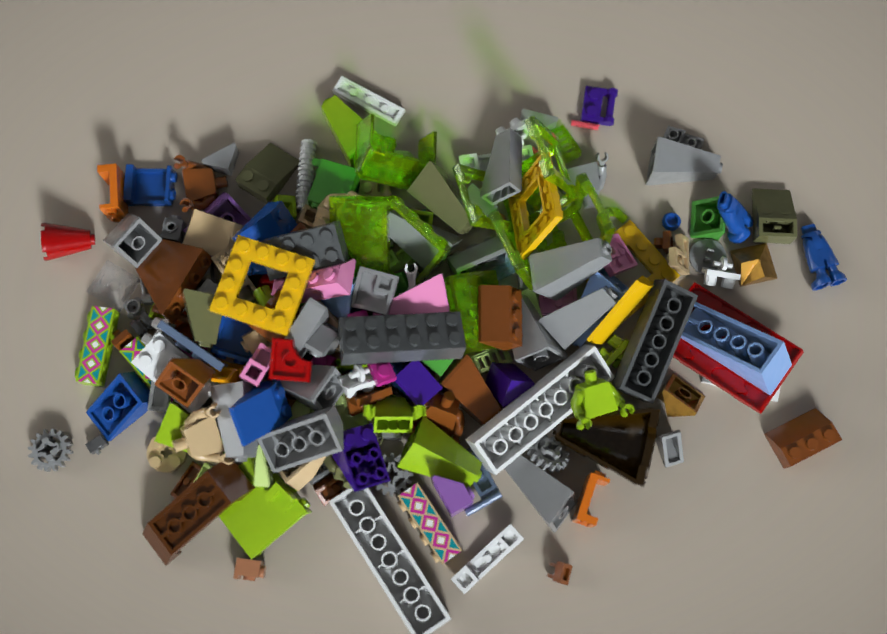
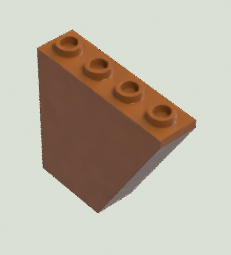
(169, 271)

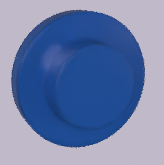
(671, 221)

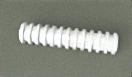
(305, 171)

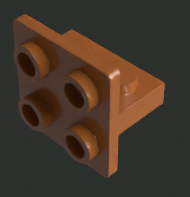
(362, 398)

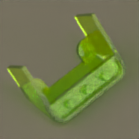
(386, 167)

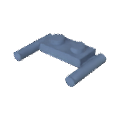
(485, 488)

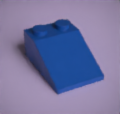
(269, 222)
(120, 405)
(260, 411)

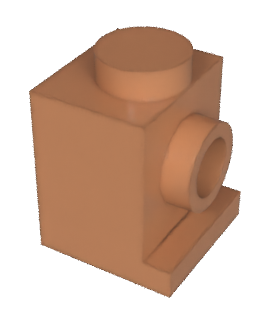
(249, 569)

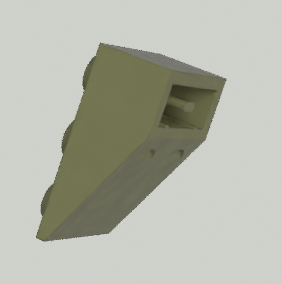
(773, 216)

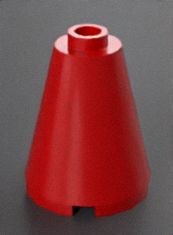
(64, 240)

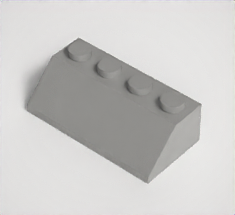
(303, 439)

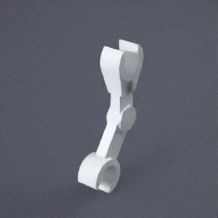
(411, 276)

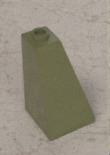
(439, 196)

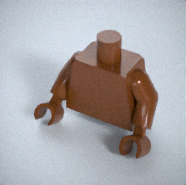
(199, 184)
(445, 414)

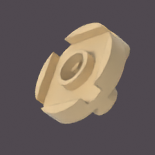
(159, 461)

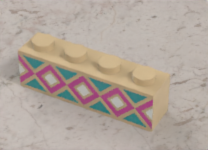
(429, 523)

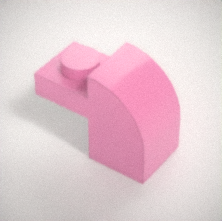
(257, 365)

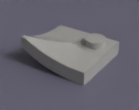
(374, 291)

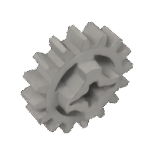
(43, 445)
(549, 454)
(401, 475)

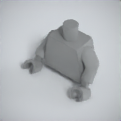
(596, 173)

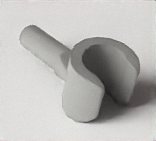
(146, 298)

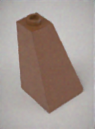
(471, 391)

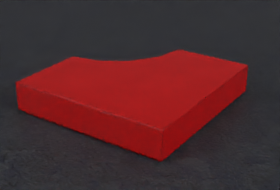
(287, 363)

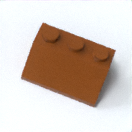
(500, 316)
(802, 437)

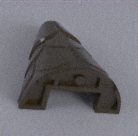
(615, 441)

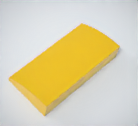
(621, 311)

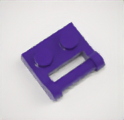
(593, 102)

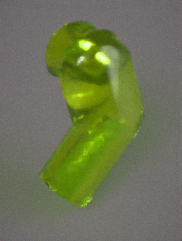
(617, 213)

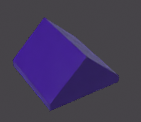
(417, 382)
(507, 382)

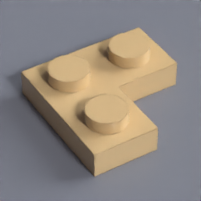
(679, 255)

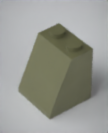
(202, 322)

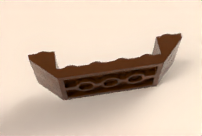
(196, 509)

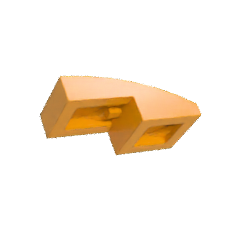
(229, 374)

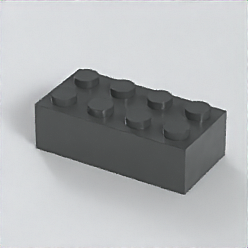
(322, 243)

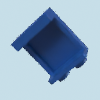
(149, 186)
(229, 341)

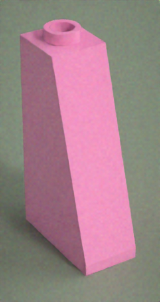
(424, 298)

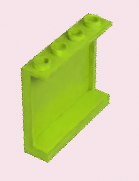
(261, 523)

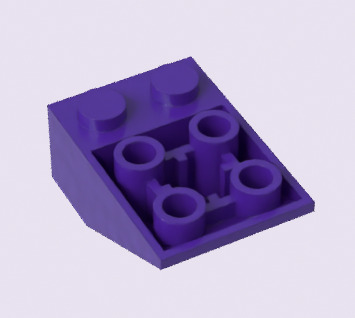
(361, 458)

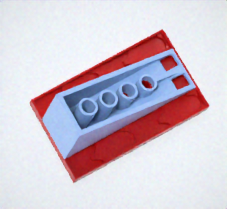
(735, 350)

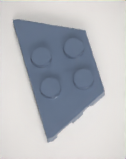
(188, 345)

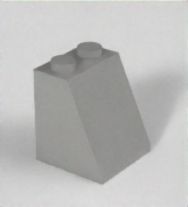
(133, 239)

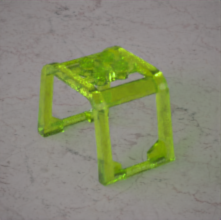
(537, 132)
(603, 220)

